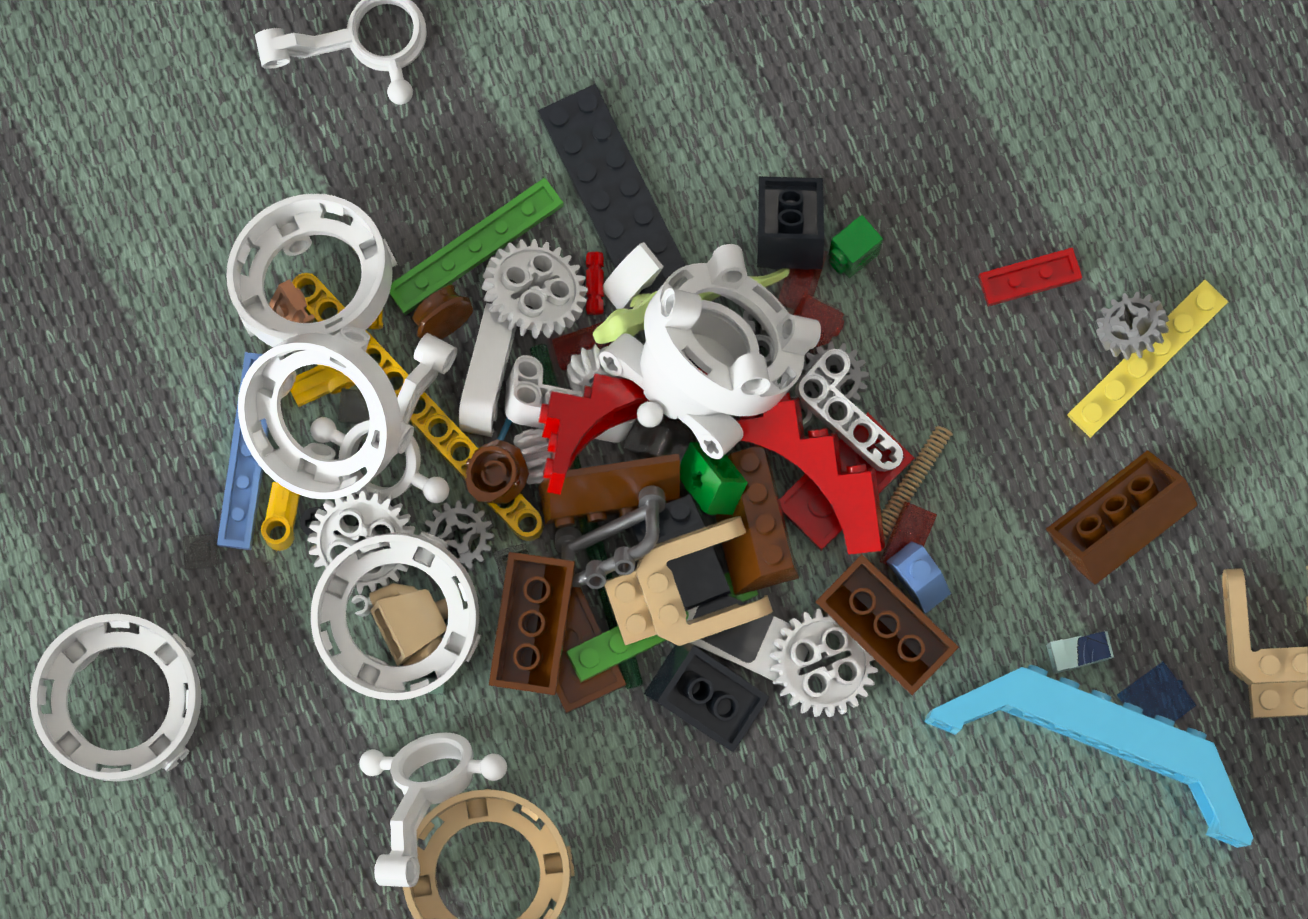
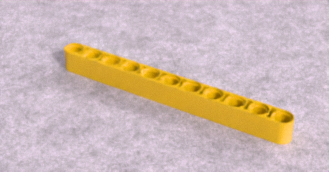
(429, 416)

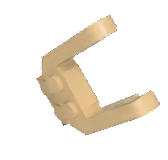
(650, 602)
(1274, 675)

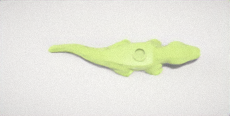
(632, 320)

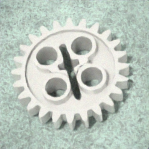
(520, 266)
(369, 512)
(834, 690)

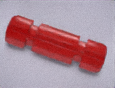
(594, 283)

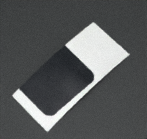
(746, 643)

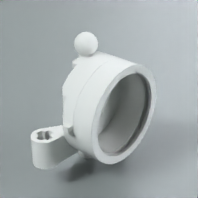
(725, 338)

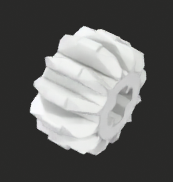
(583, 367)
(535, 453)

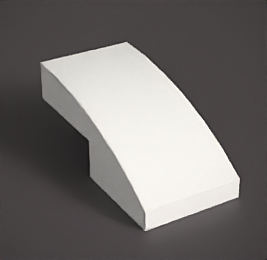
(632, 276)

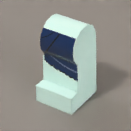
(1079, 651)

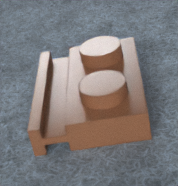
(290, 303)

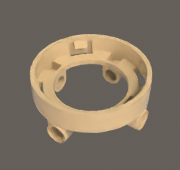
(497, 807)

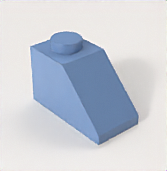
(919, 576)

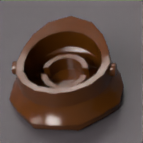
(442, 313)
(496, 472)

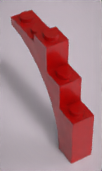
(576, 420)
(850, 492)

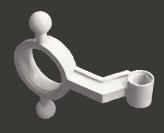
(276, 47)
(434, 357)
(402, 864)

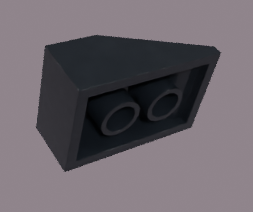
(790, 223)
(697, 573)
(706, 695)

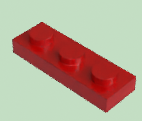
(1030, 277)

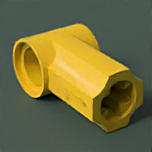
(317, 383)
(280, 512)

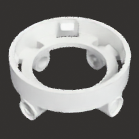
(289, 227)
(748, 384)
(312, 469)
(74, 652)
(370, 674)

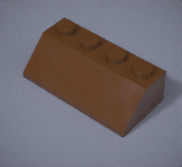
(608, 489)
(1122, 516)
(764, 552)
(532, 623)
(887, 624)

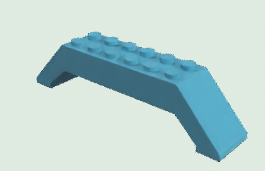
(1113, 729)

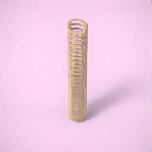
(912, 470)

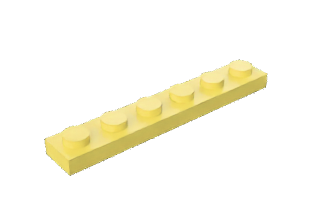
(1134, 373)

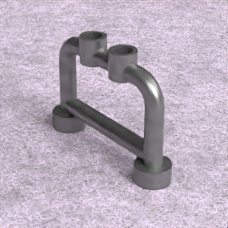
(569, 540)

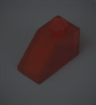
(827, 315)

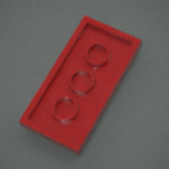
(810, 509)

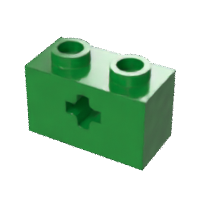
(854, 247)
(711, 481)

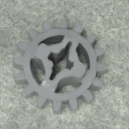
(1148, 323)
(853, 376)
(472, 529)

